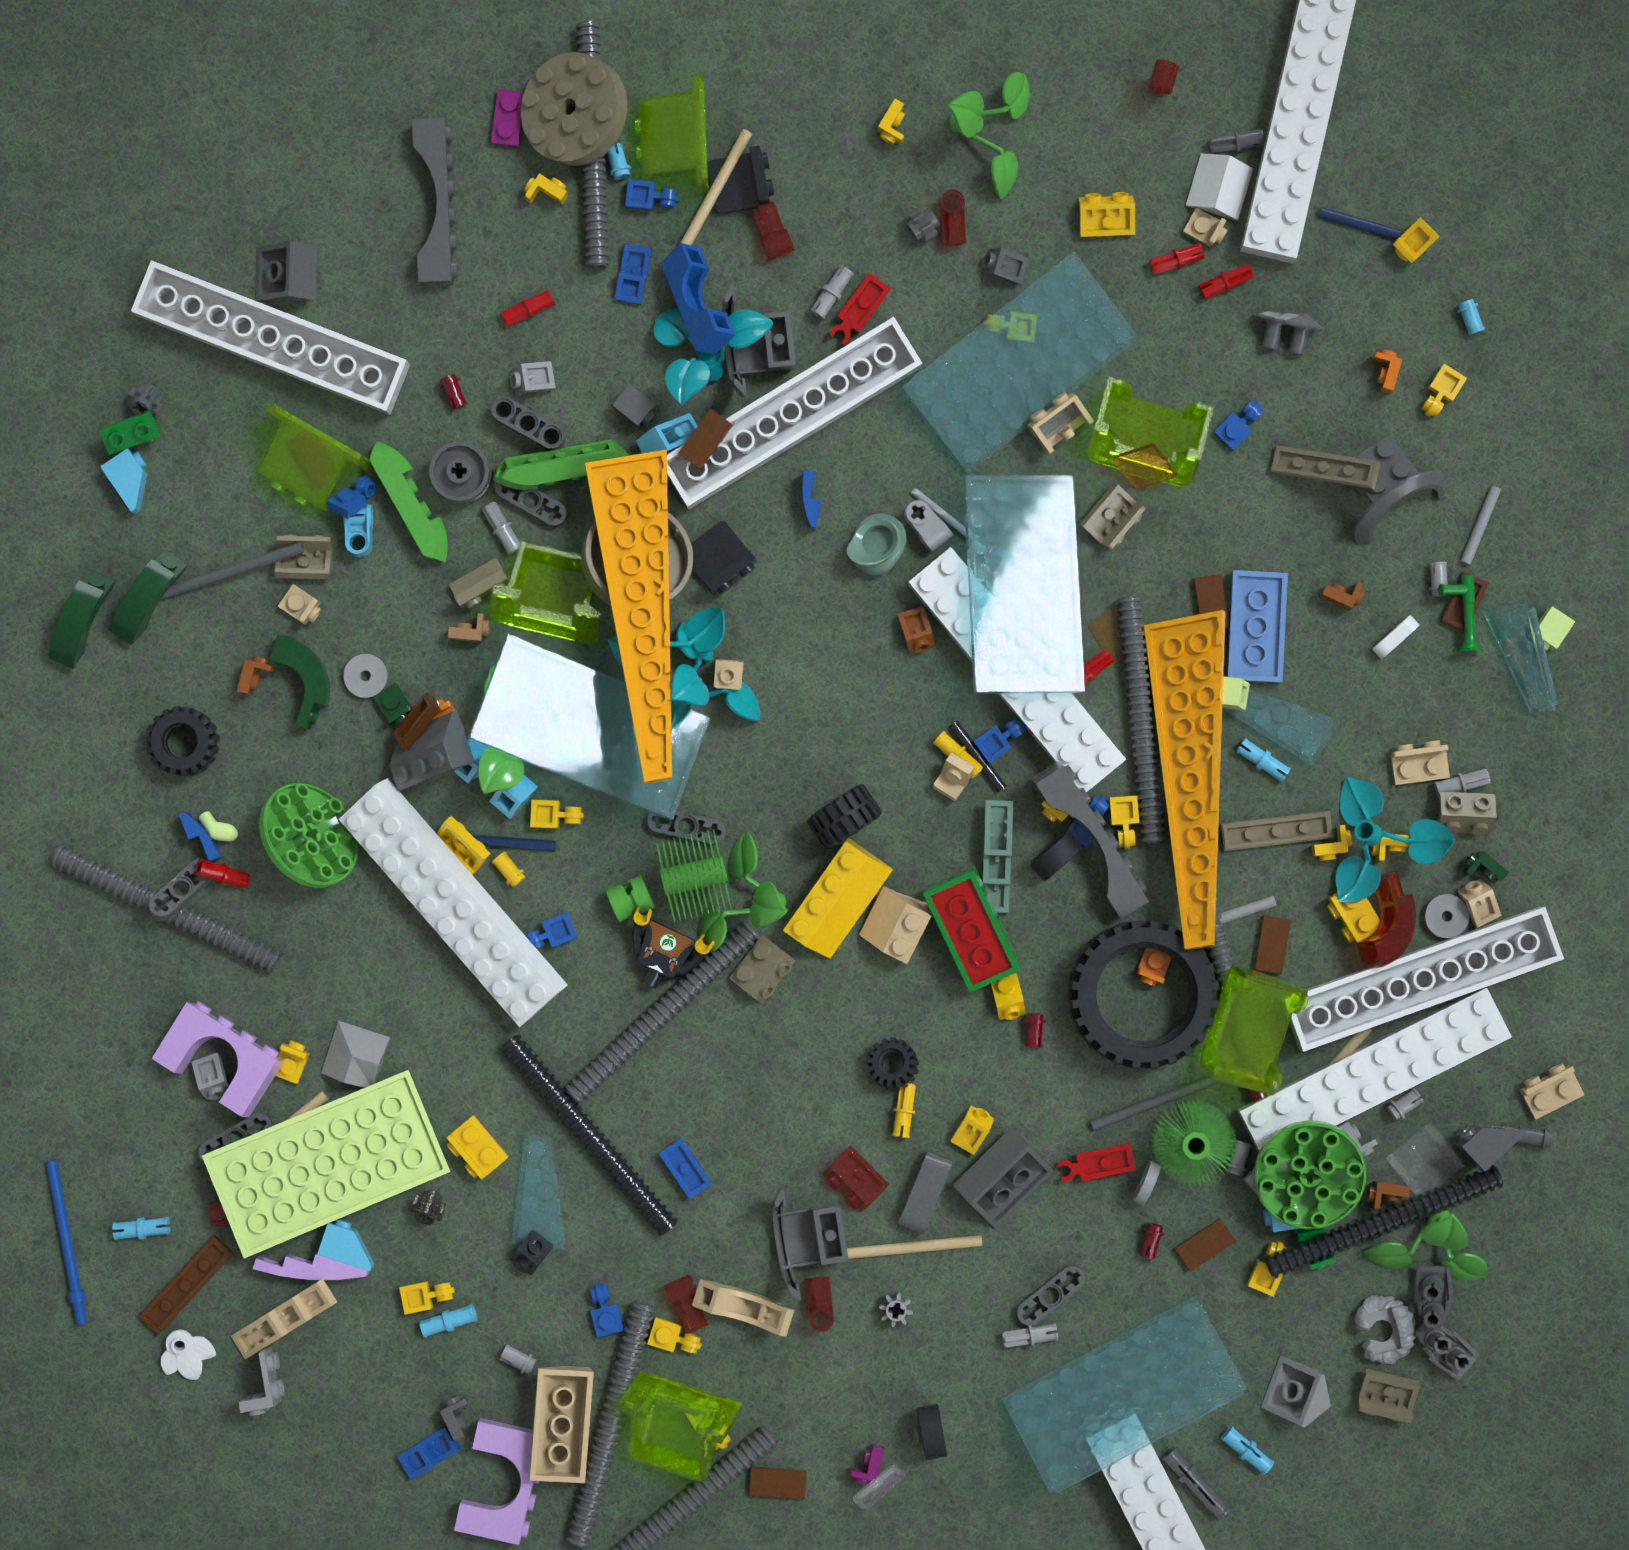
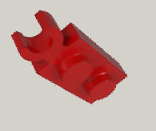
(861, 307)
(1100, 1163)

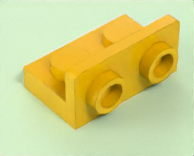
(1107, 215)
(1357, 917)
(476, 1147)

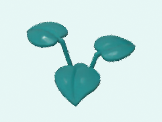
(687, 377)
(706, 633)
(690, 689)
(1358, 804)

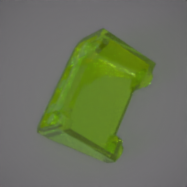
(1131, 423)
(1250, 1029)

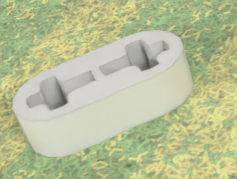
(1395, 637)

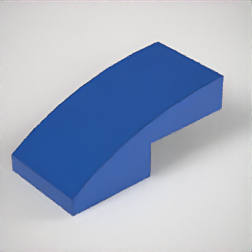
(633, 273)
(811, 506)
(194, 830)
(428, 1452)

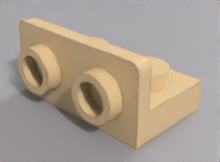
(1419, 764)
(1551, 1091)

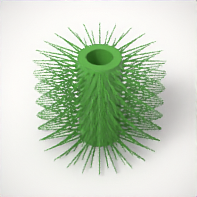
(693, 875)
(1192, 1129)

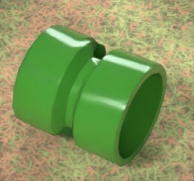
(627, 898)

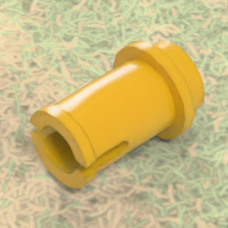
(508, 869)

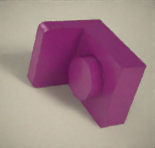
(873, 1461)

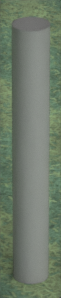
(1480, 525)
(1247, 909)

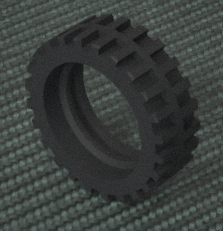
(1129, 1052)

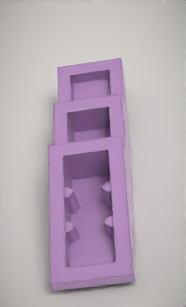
(302, 1268)

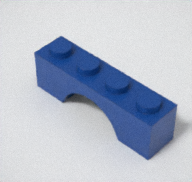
(685, 272)

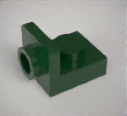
(393, 704)
(1490, 868)

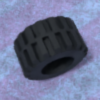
(205, 747)
(844, 816)

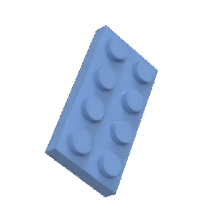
(1257, 626)

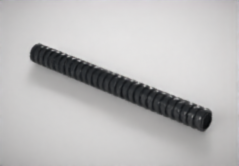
(589, 1135)
(1384, 1221)

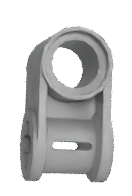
(930, 529)

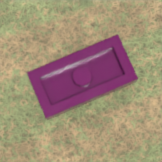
(507, 118)

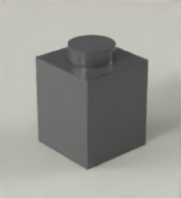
(635, 407)

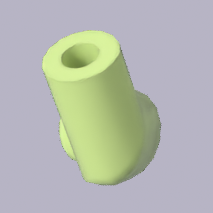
(218, 830)

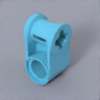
(359, 526)

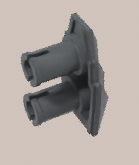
(1302, 324)
(1433, 1294)
(1447, 1350)

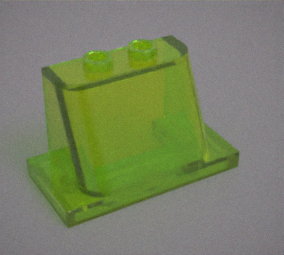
(674, 136)
(306, 460)
(548, 596)
(676, 1425)

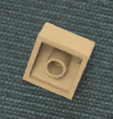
(895, 924)

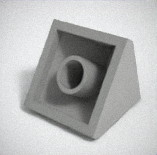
(355, 1055)
(1296, 1392)

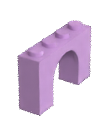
(255, 1063)
(504, 1521)

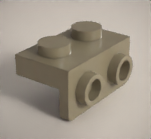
(1112, 517)
(312, 564)
(478, 583)
(1467, 812)
(762, 969)
(1387, 1396)

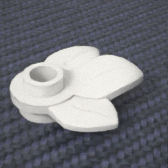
(187, 1358)

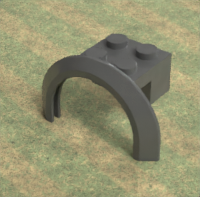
(769, 354)
(1394, 482)
(806, 1238)

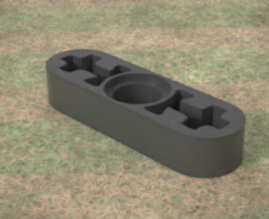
(552, 504)
(708, 824)
(162, 897)
(250, 1121)
(1050, 1306)

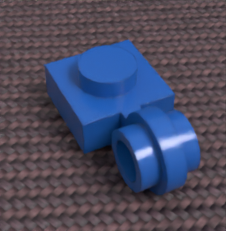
(643, 194)
(1234, 429)
(349, 502)
(994, 743)
(1078, 829)
(557, 930)
(607, 1317)

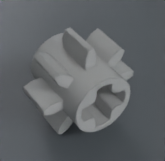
(900, 1316)

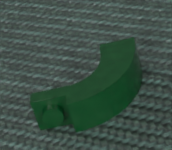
(144, 595)
(77, 617)
(311, 670)

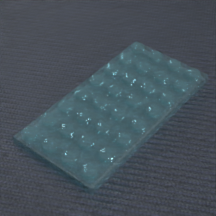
(1020, 361)
(1023, 584)
(578, 727)
(1124, 1395)

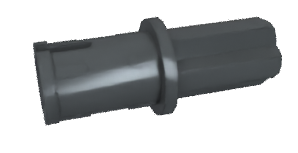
(1237, 141)

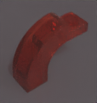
(1394, 927)

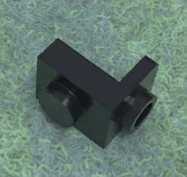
(531, 1252)

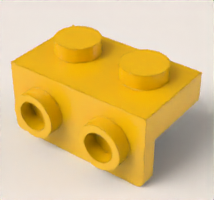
(463, 845)

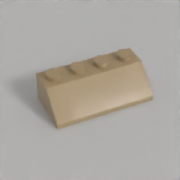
(561, 1424)

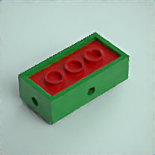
(972, 929)

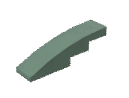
(997, 852)

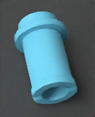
(618, 163)
(1471, 316)

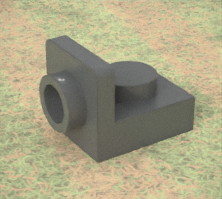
(1004, 265)
(455, 1422)

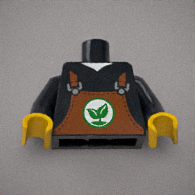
(664, 949)

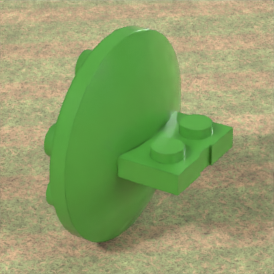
(305, 836)
(1310, 1174)

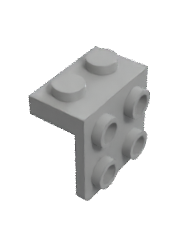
(274, 1388)

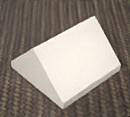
(1219, 185)

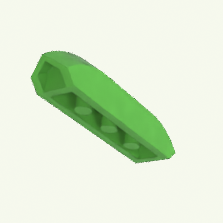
(551, 466)
(427, 533)

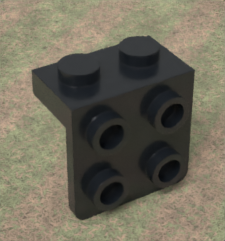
(746, 184)
(721, 558)

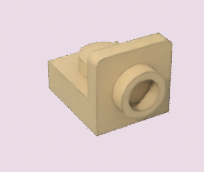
(1205, 228)
(300, 605)
(728, 674)
(953, 777)
(1480, 902)

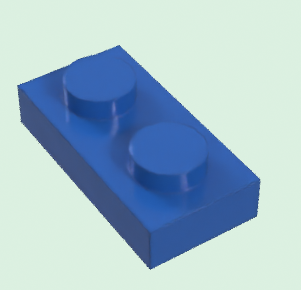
(685, 1168)

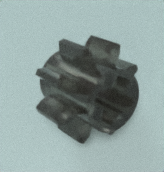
(428, 1207)

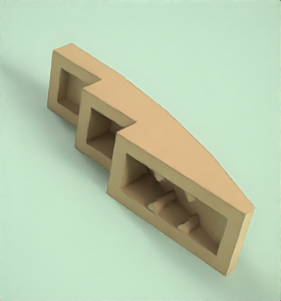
(284, 1319)

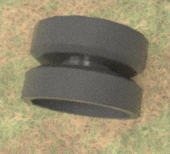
(449, 461)

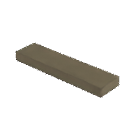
(1325, 467)
(1276, 831)

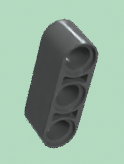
(520, 413)
(925, 1192)

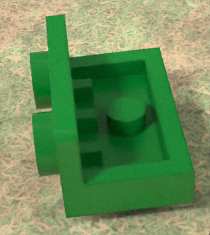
(130, 432)

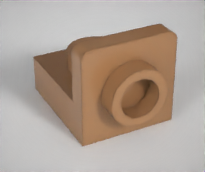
(464, 631)

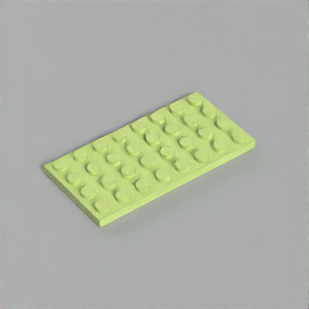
(325, 1164)

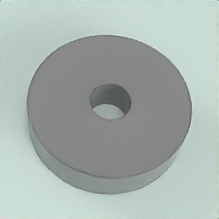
(356, 667)
(1457, 909)
(1146, 1183)

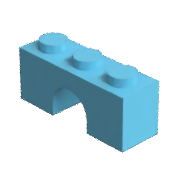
(507, 801)

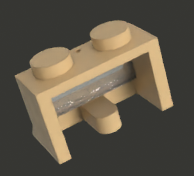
(1058, 421)

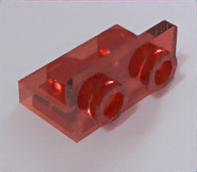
(855, 1179)

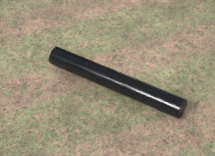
(974, 751)

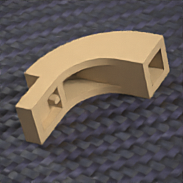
(743, 1306)

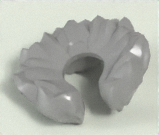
(1402, 1323)

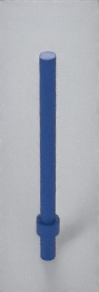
(76, 1295)

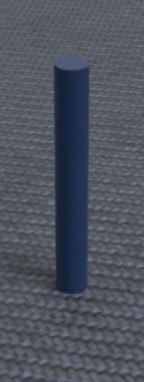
(1359, 223)
(516, 843)

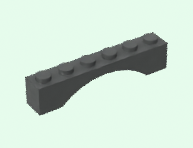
(435, 257)
(1118, 886)

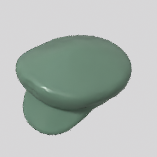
(877, 544)

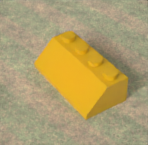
(838, 899)

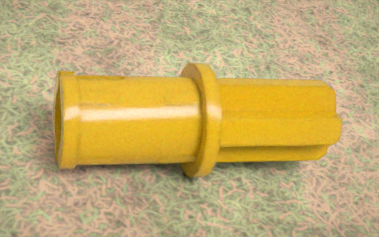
(948, 745)
(904, 1111)

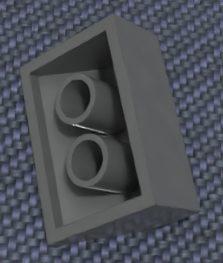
(433, 754)
(1003, 1177)

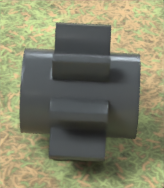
(923, 224)
(144, 399)

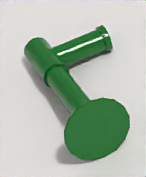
(1465, 589)

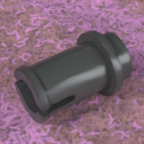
(1536, 1137)

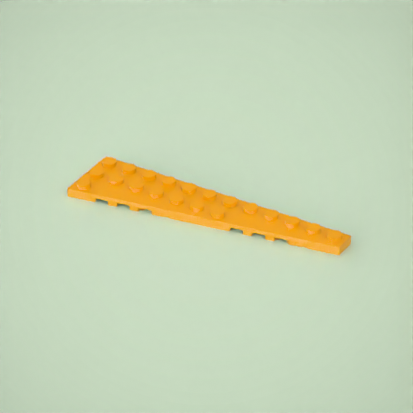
(633, 541)
(1187, 700)

